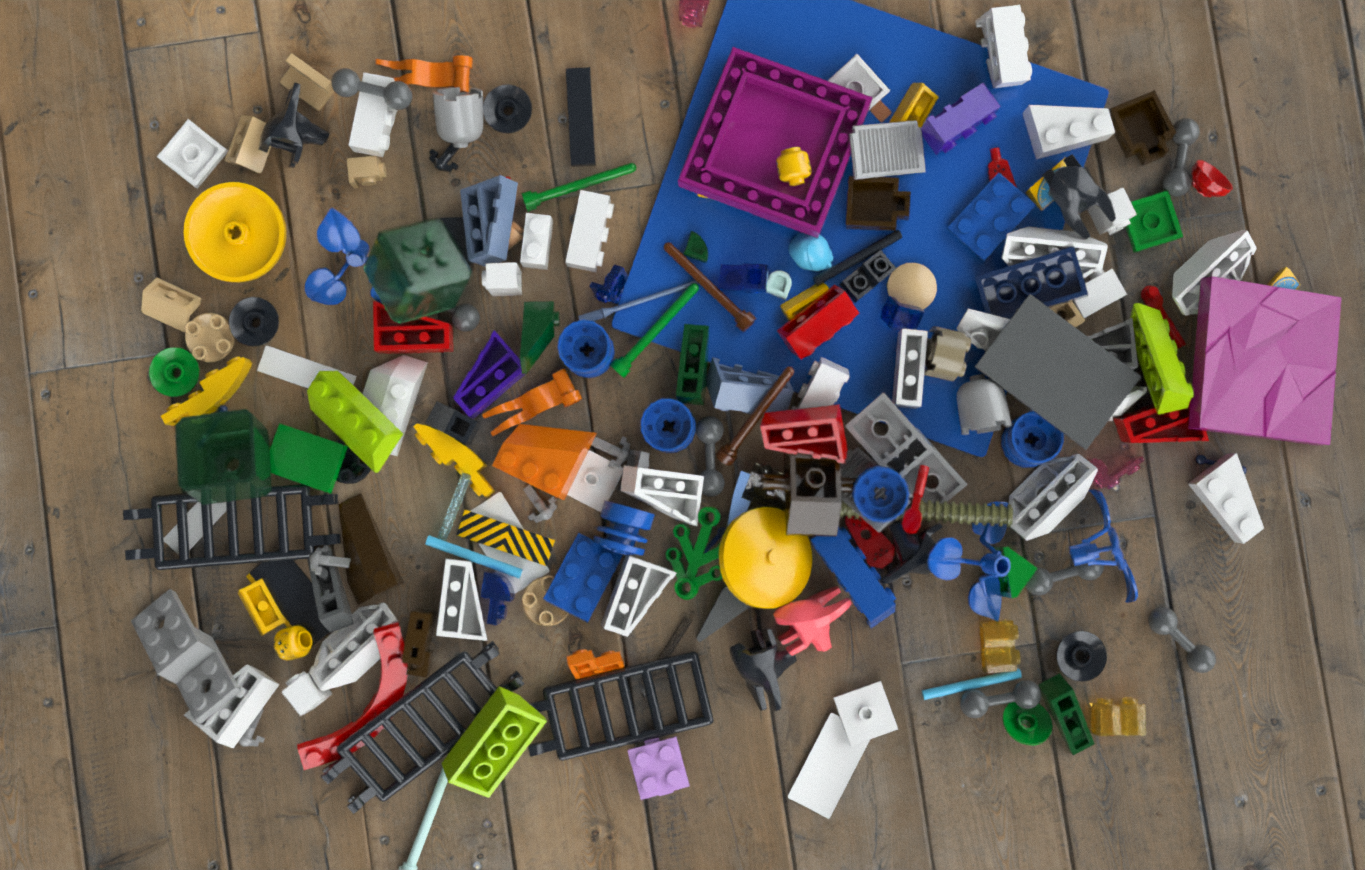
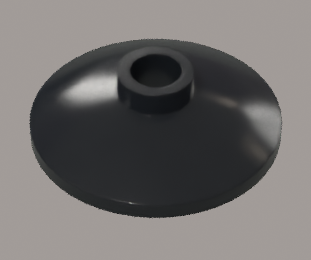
(507, 97)
(242, 320)
(1093, 657)

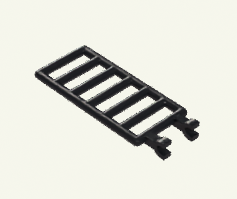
(634, 735)

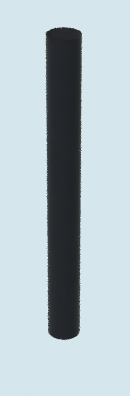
(857, 257)

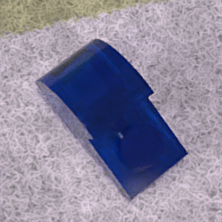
(744, 278)
(497, 589)

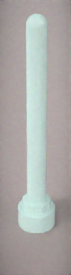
(426, 823)

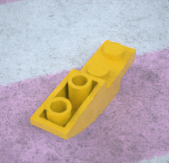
(218, 389)
(448, 449)

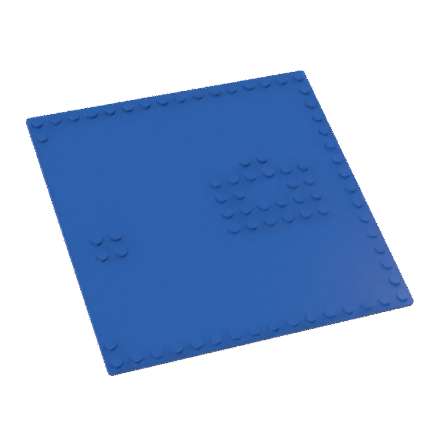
(819, 41)

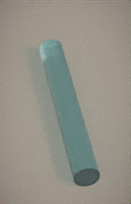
(454, 506)

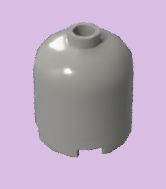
(458, 115)
(982, 406)

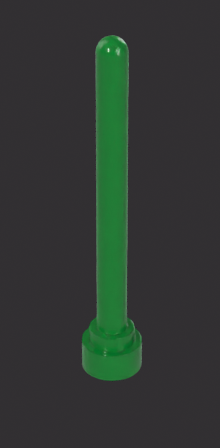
(533, 199)
(623, 364)

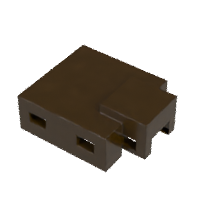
(1142, 128)
(876, 203)
(419, 637)

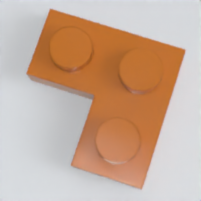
(584, 664)

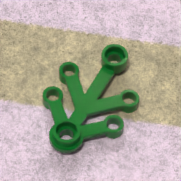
(695, 556)

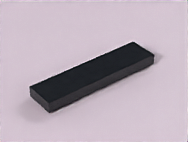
(580, 117)

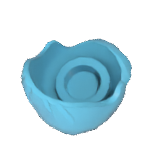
(811, 252)

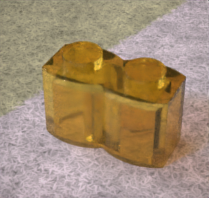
(998, 646)
(1118, 718)

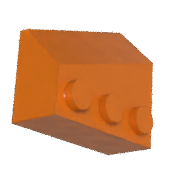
(544, 456)

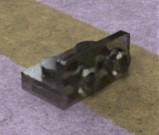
(765, 497)

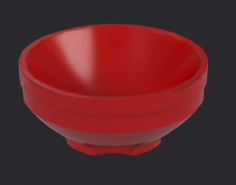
(1209, 180)

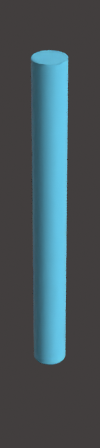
(474, 556)
(970, 684)

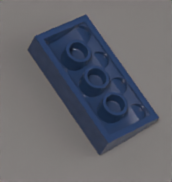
(1049, 278)

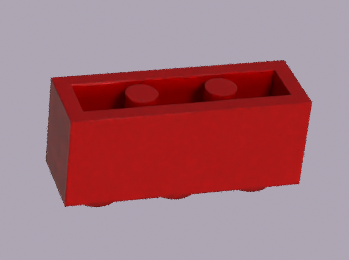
(818, 322)

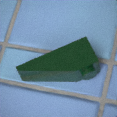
(537, 331)
(693, 365)
(1066, 713)

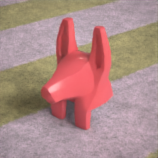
(810, 620)

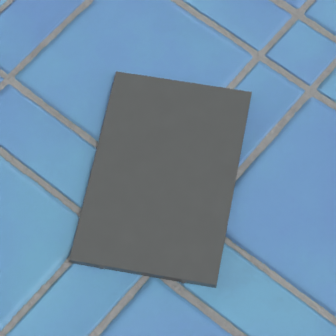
(1057, 371)

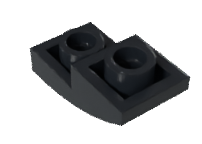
(867, 276)

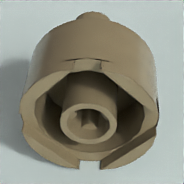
(946, 353)

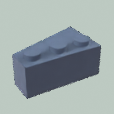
(488, 219)
(743, 390)

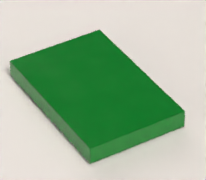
(306, 458)

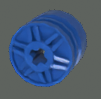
(576, 339)
(654, 422)
(1045, 437)
(895, 490)
(623, 528)

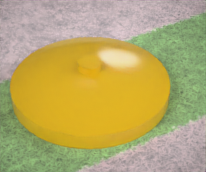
(234, 232)
(763, 562)

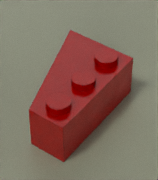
(414, 336)
(1148, 427)
(806, 431)

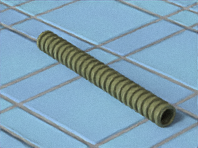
(954, 513)

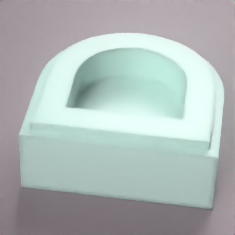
(779, 284)

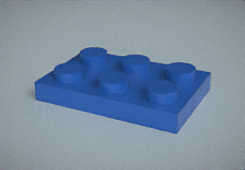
(991, 216)
(582, 578)

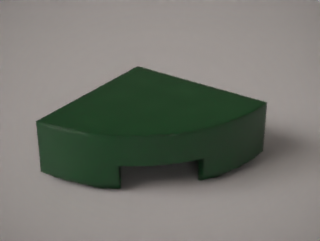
(696, 248)

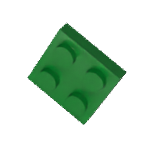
(1154, 222)

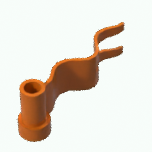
(433, 74)
(537, 400)

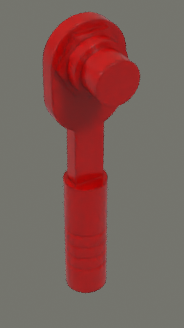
(1153, 299)
(913, 516)

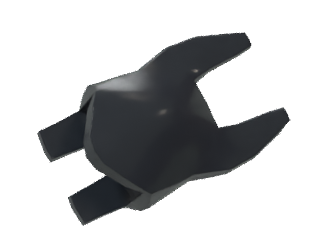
(291, 129)
(1076, 192)
(911, 551)
(762, 667)

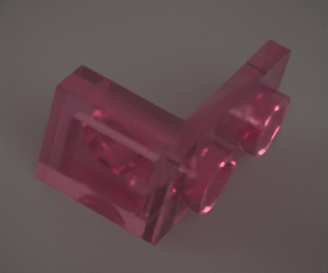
(693, 12)
(1104, 480)

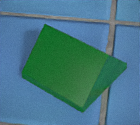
(1018, 575)

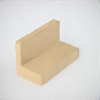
(314, 87)
(245, 145)
(169, 303)

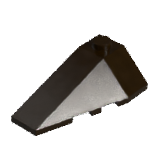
(371, 564)

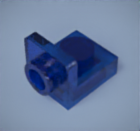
(612, 287)
(901, 315)

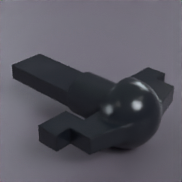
(442, 162)

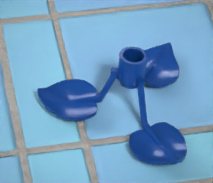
(337, 234)
(1088, 552)
(945, 562)

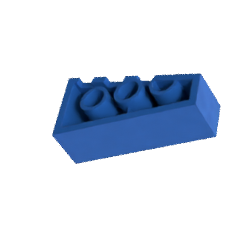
(855, 576)

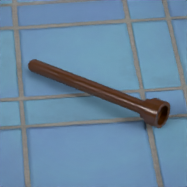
(742, 318)
(728, 453)

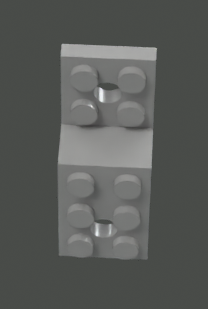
(904, 449)
(185, 656)

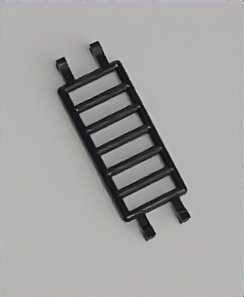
(234, 557)
(372, 787)

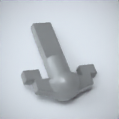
(621, 454)
(545, 512)
(318, 559)
(246, 739)

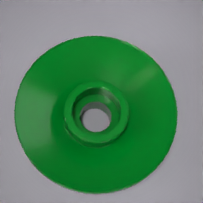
(163, 367)
(1036, 719)

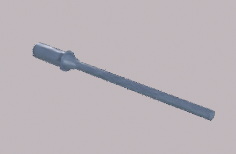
(604, 312)

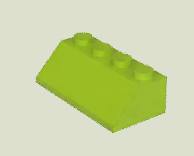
(1159, 360)
(353, 418)
(493, 743)

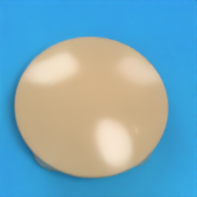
(912, 285)
(209, 337)
(536, 608)

